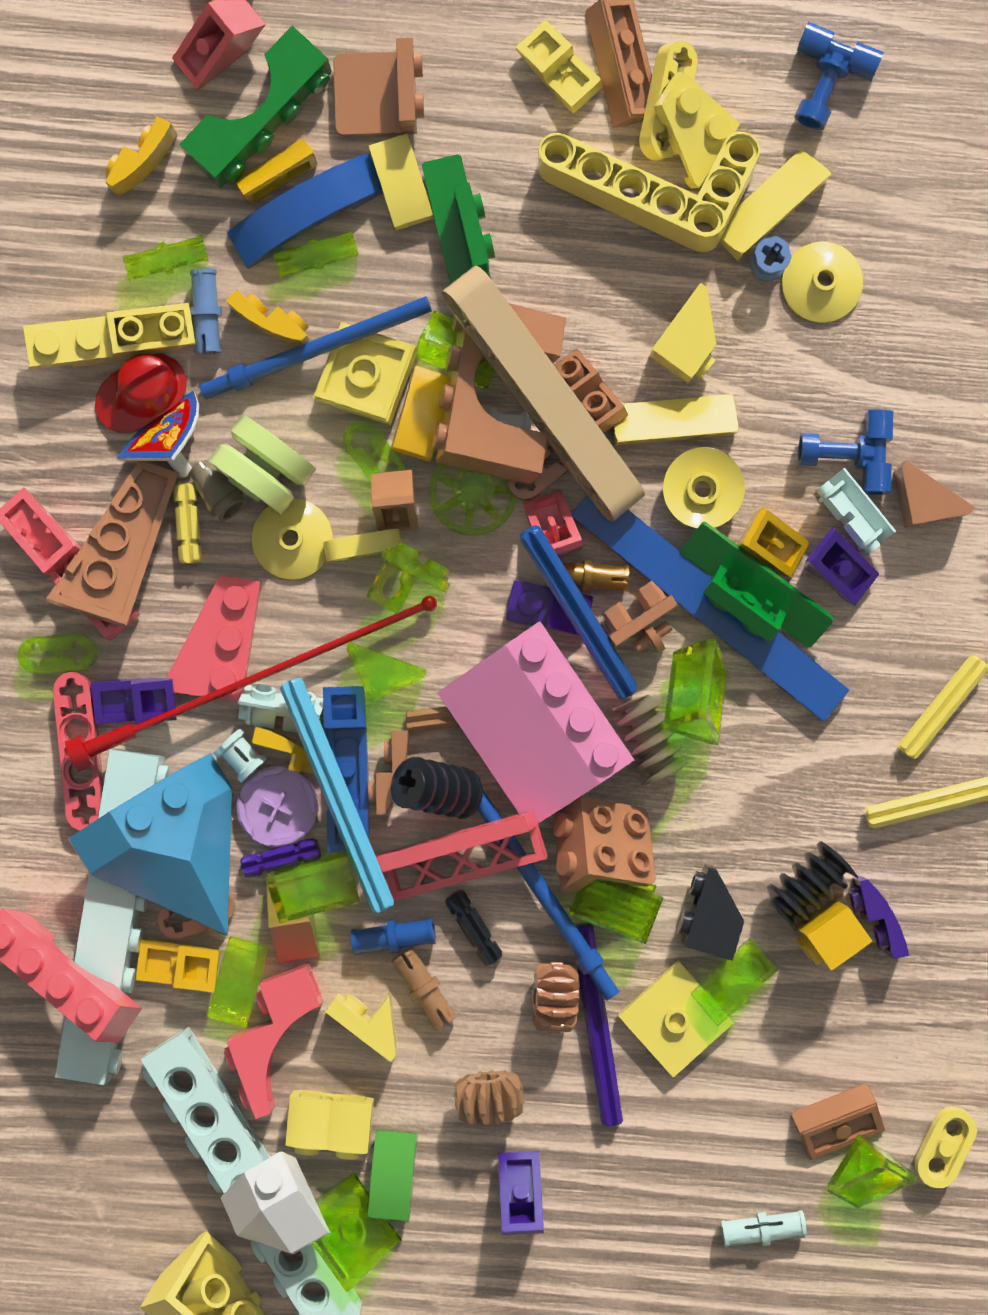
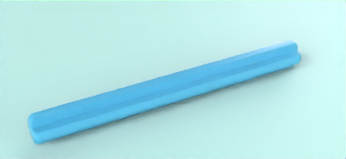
(336, 795)

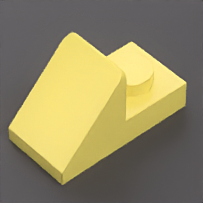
(375, 1031)

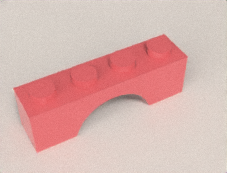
(82, 997)

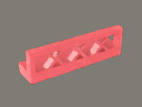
(457, 841)

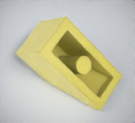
(688, 339)

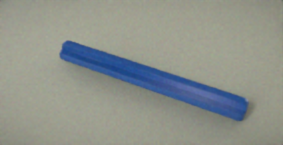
(578, 611)

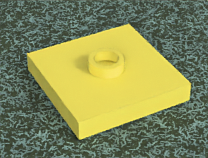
(367, 376)
(671, 1020)

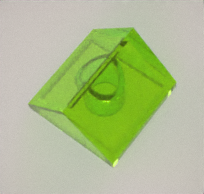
(697, 692)
(313, 887)
(354, 1239)

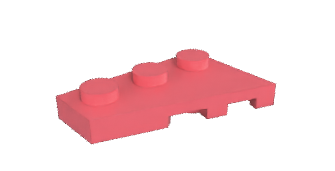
(219, 641)

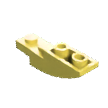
(109, 337)

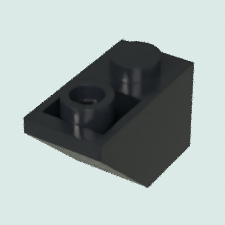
(714, 918)

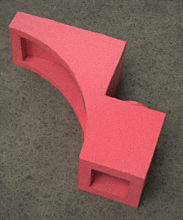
(251, 1051)

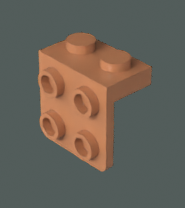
(378, 91)
(602, 843)

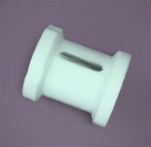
(228, 752)

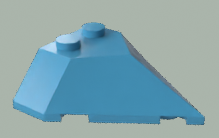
(169, 844)

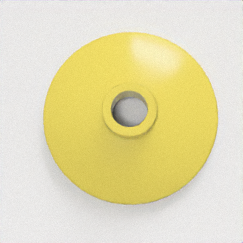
(811, 299)
(715, 470)
(301, 558)

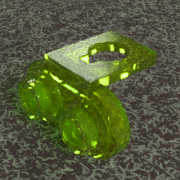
(405, 560)

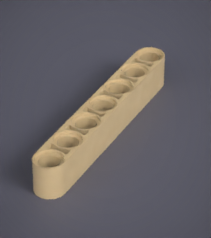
(542, 393)

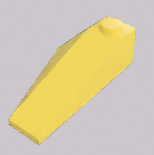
(202, 1282)

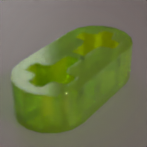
(377, 442)
(57, 644)

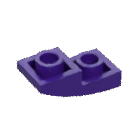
(873, 906)

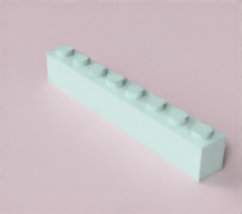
(108, 926)

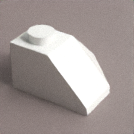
(275, 1206)

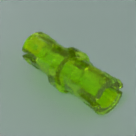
(316, 254)
(165, 258)

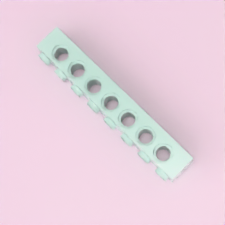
(186, 1054)

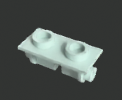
(855, 511)
(263, 703)

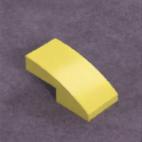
(558, 67)
(401, 182)

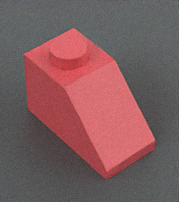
(217, 40)

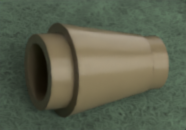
(216, 491)

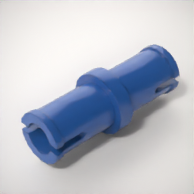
(393, 936)

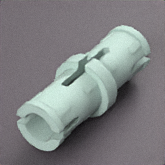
(763, 1229)

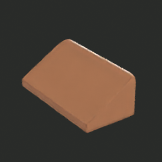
(838, 1121)

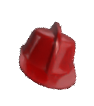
(140, 392)

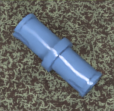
(205, 311)

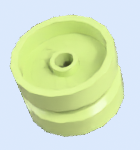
(262, 464)

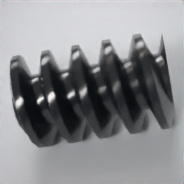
(436, 788)
(809, 883)

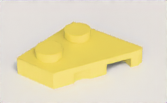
(694, 126)

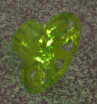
(473, 493)

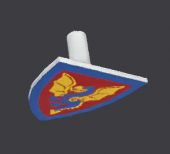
(166, 437)

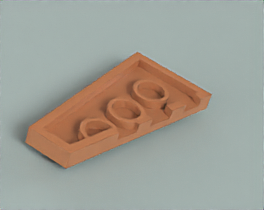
(115, 556)

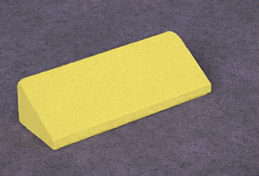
(773, 203)
(677, 420)

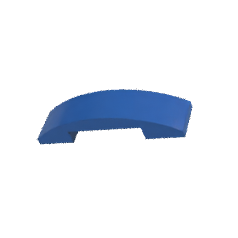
(305, 208)
(347, 736)

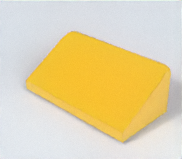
(276, 171)

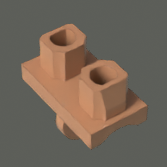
(655, 605)

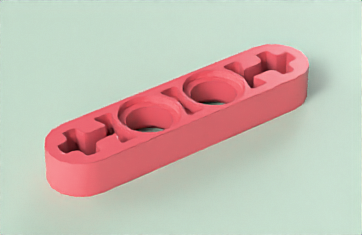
(62, 721)

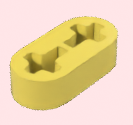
(361, 545)

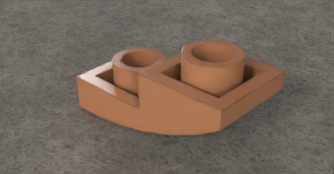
(591, 390)
(394, 753)

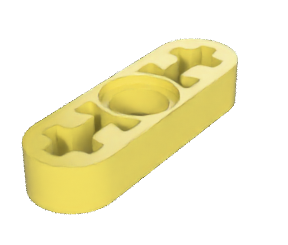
(664, 68)

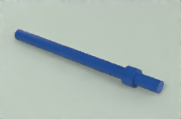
(241, 376)
(588, 960)

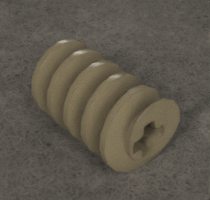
(650, 738)

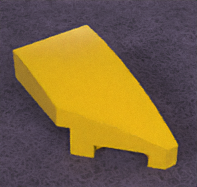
(278, 741)

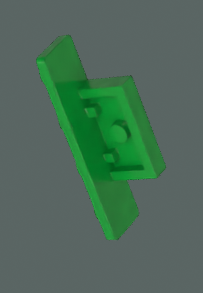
(457, 217)
(753, 590)

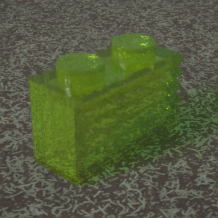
(618, 907)

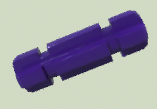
(280, 858)

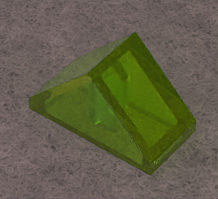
(381, 673)
(868, 1174)

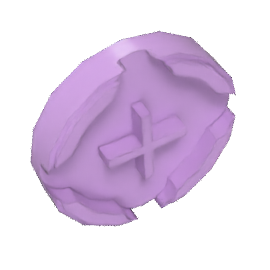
(277, 806)

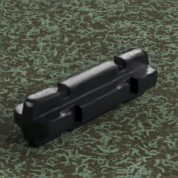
(473, 927)

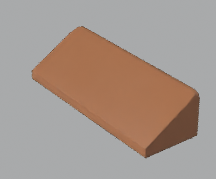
(620, 59)

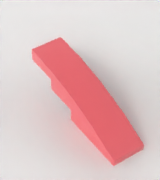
(47, 545)

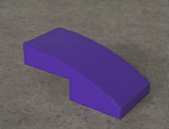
(132, 699)

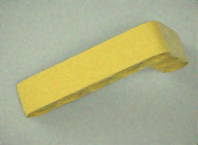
(653, 191)

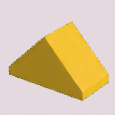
(773, 542)

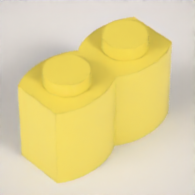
(329, 1123)

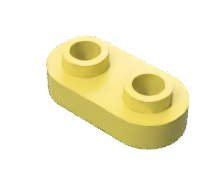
(949, 1147)

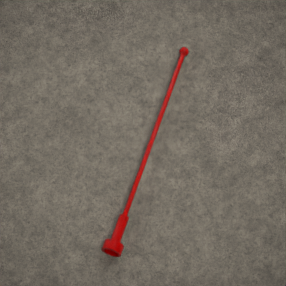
(82, 751)

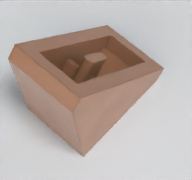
(925, 499)
(394, 500)
(294, 938)

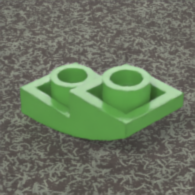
(392, 1176)

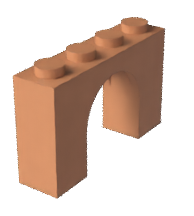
(468, 433)

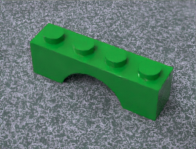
(224, 146)

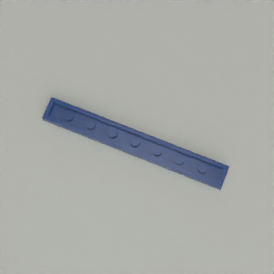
(686, 582)

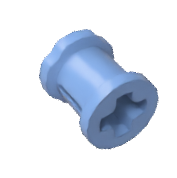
(780, 249)

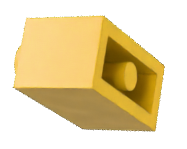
(831, 935)

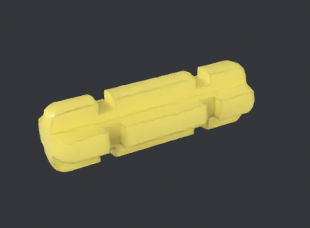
(187, 523)

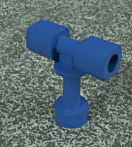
(836, 62)
(867, 452)

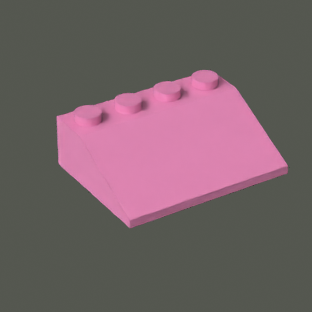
(535, 724)

